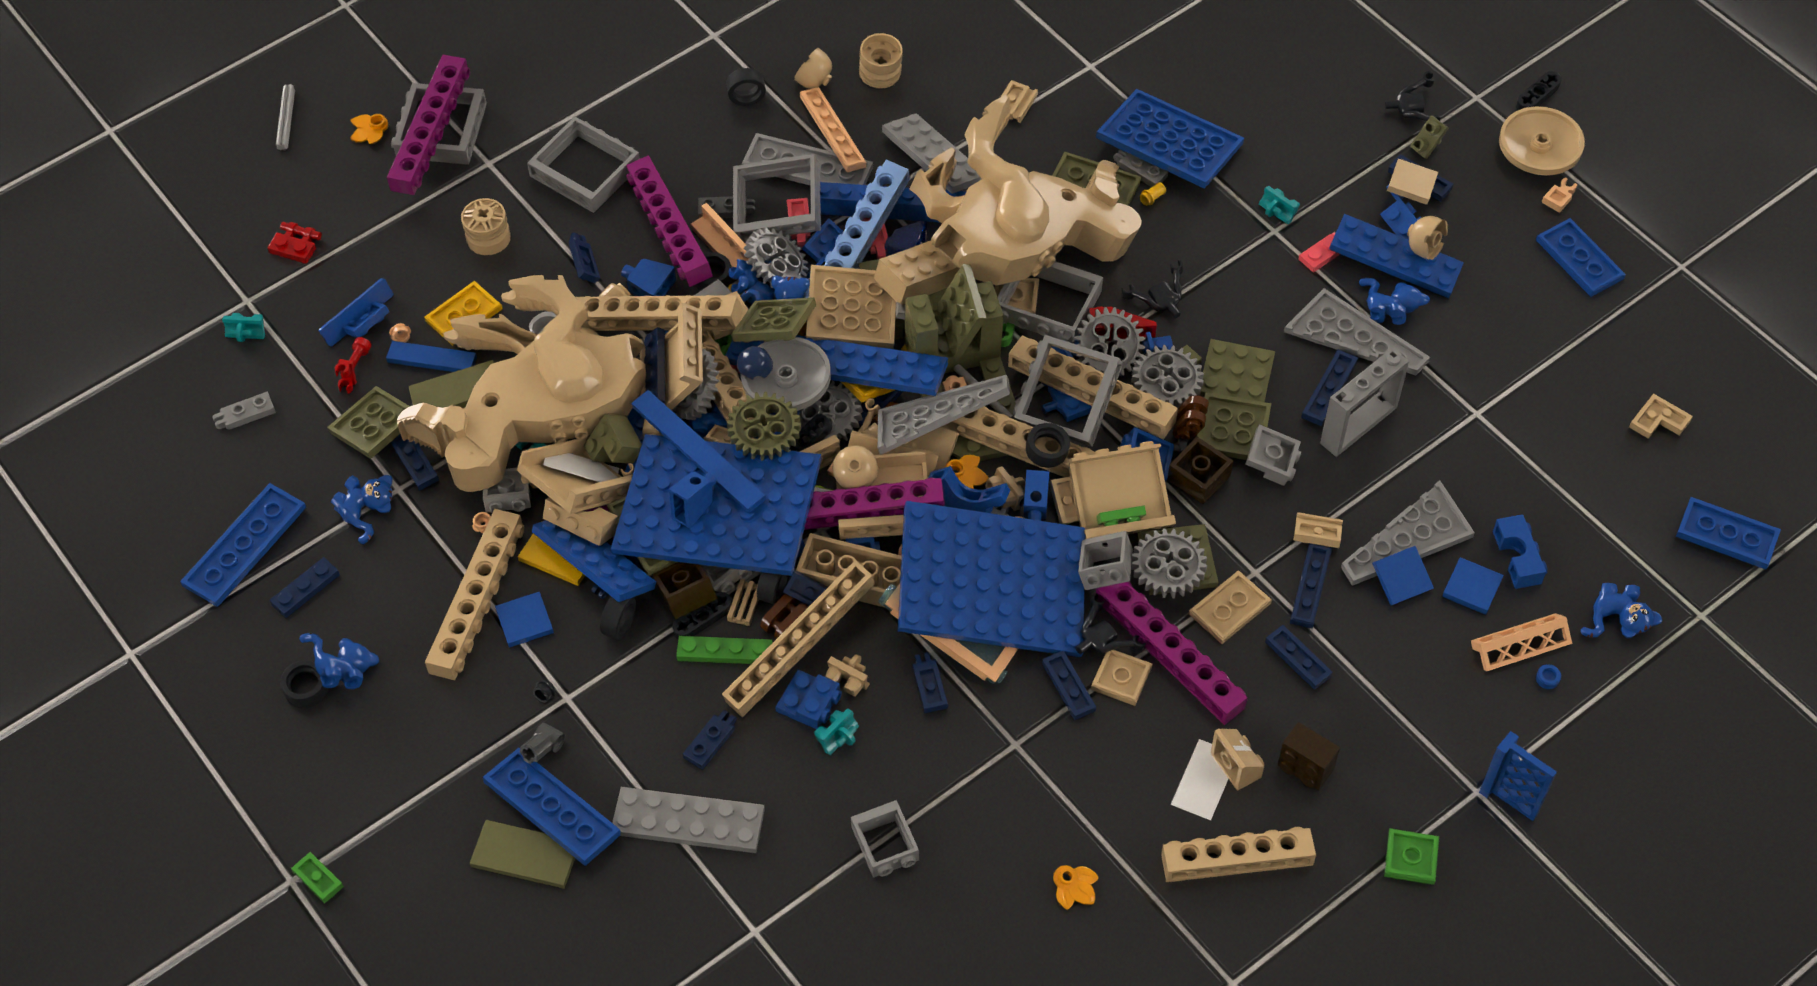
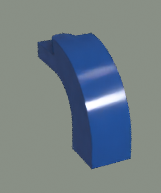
(962, 497)

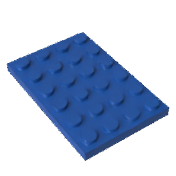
(1170, 138)

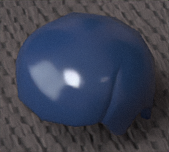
(754, 362)

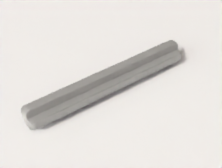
(285, 117)

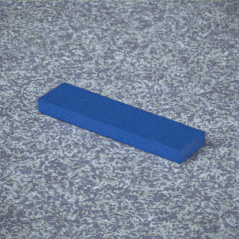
(429, 357)

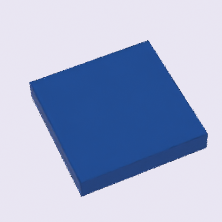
(1403, 575)
(1472, 585)
(524, 619)

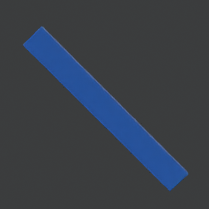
(698, 451)

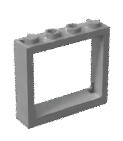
(575, 128)
(445, 153)
(772, 168)
(1062, 275)
(1102, 398)
(1344, 429)

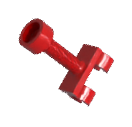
(346, 367)

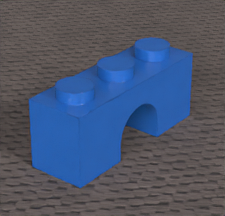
(1516, 535)

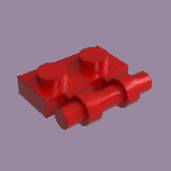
(294, 248)

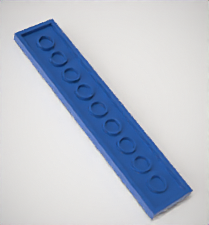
(873, 365)

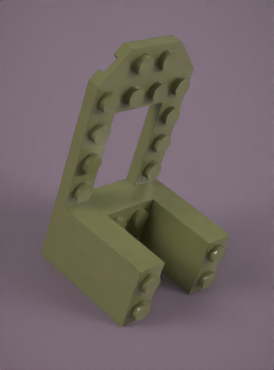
(928, 337)

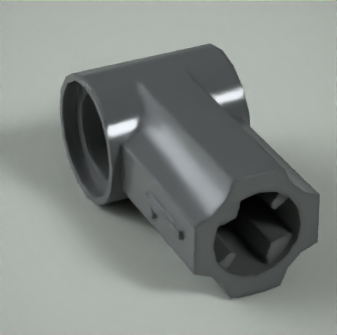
(544, 740)

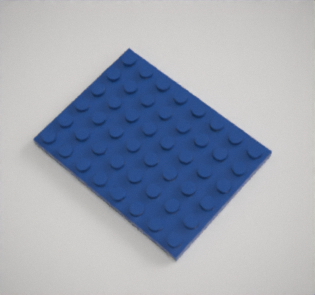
(725, 533)
(991, 579)

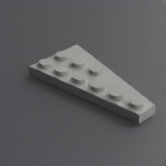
(1344, 328)
(917, 417)
(1428, 524)

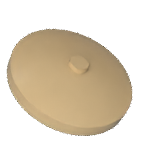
(1541, 140)

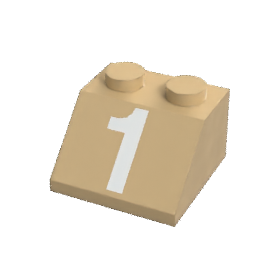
(1236, 757)

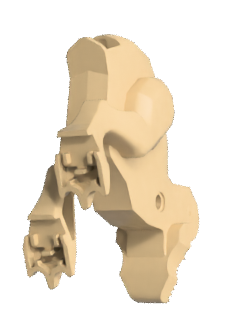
(1020, 218)
(542, 395)

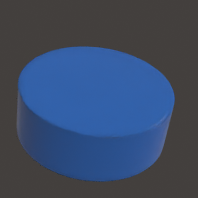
(1548, 676)

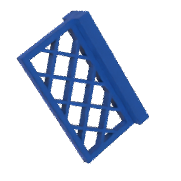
(1502, 768)

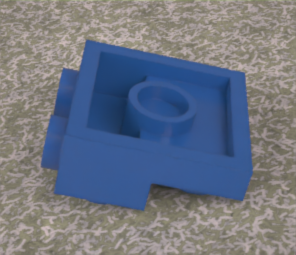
(1138, 436)
(809, 699)

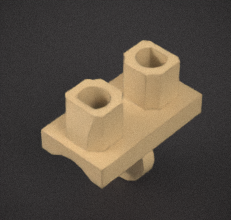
(1015, 484)
(850, 670)

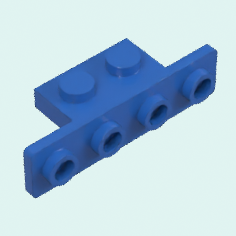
(1399, 216)
(822, 242)
(359, 315)

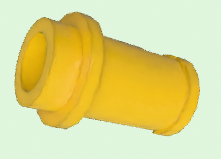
(1149, 196)

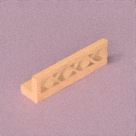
(719, 235)
(1519, 633)

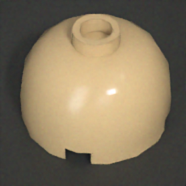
(815, 70)
(1426, 236)
(855, 467)

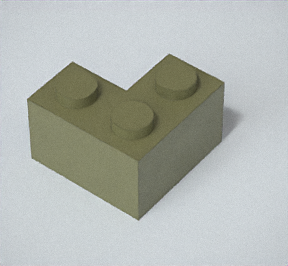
(613, 441)

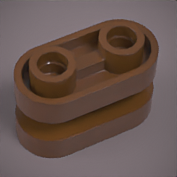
(1191, 417)
(782, 615)

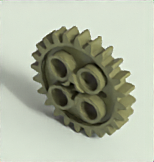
(763, 426)

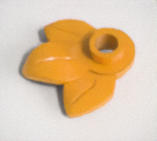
(369, 128)
(968, 471)
(1078, 888)

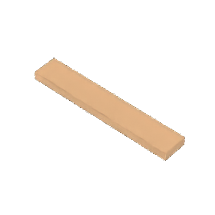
(833, 129)

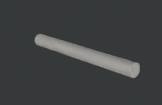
(996, 405)

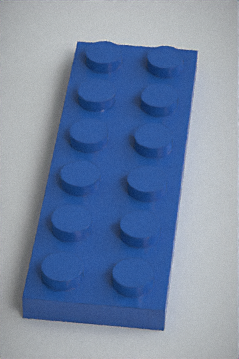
(1394, 256)
(243, 544)
(609, 571)
(552, 807)

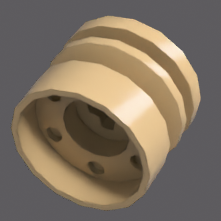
(880, 60)
(485, 226)

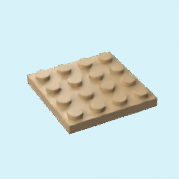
(850, 307)

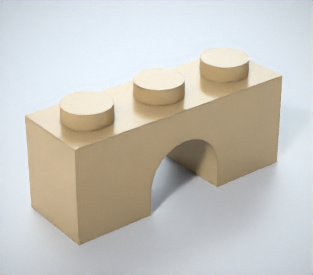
(593, 526)

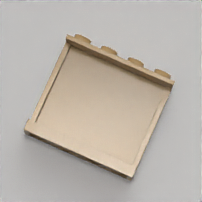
(682, 356)
(891, 469)
(1119, 482)
(567, 489)

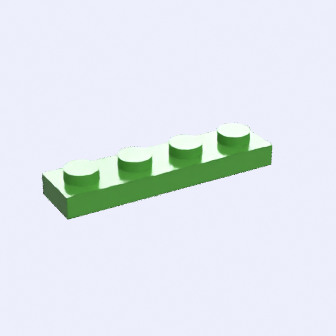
(720, 649)

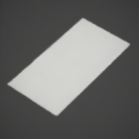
(581, 467)
(1201, 783)

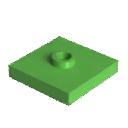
(1411, 856)

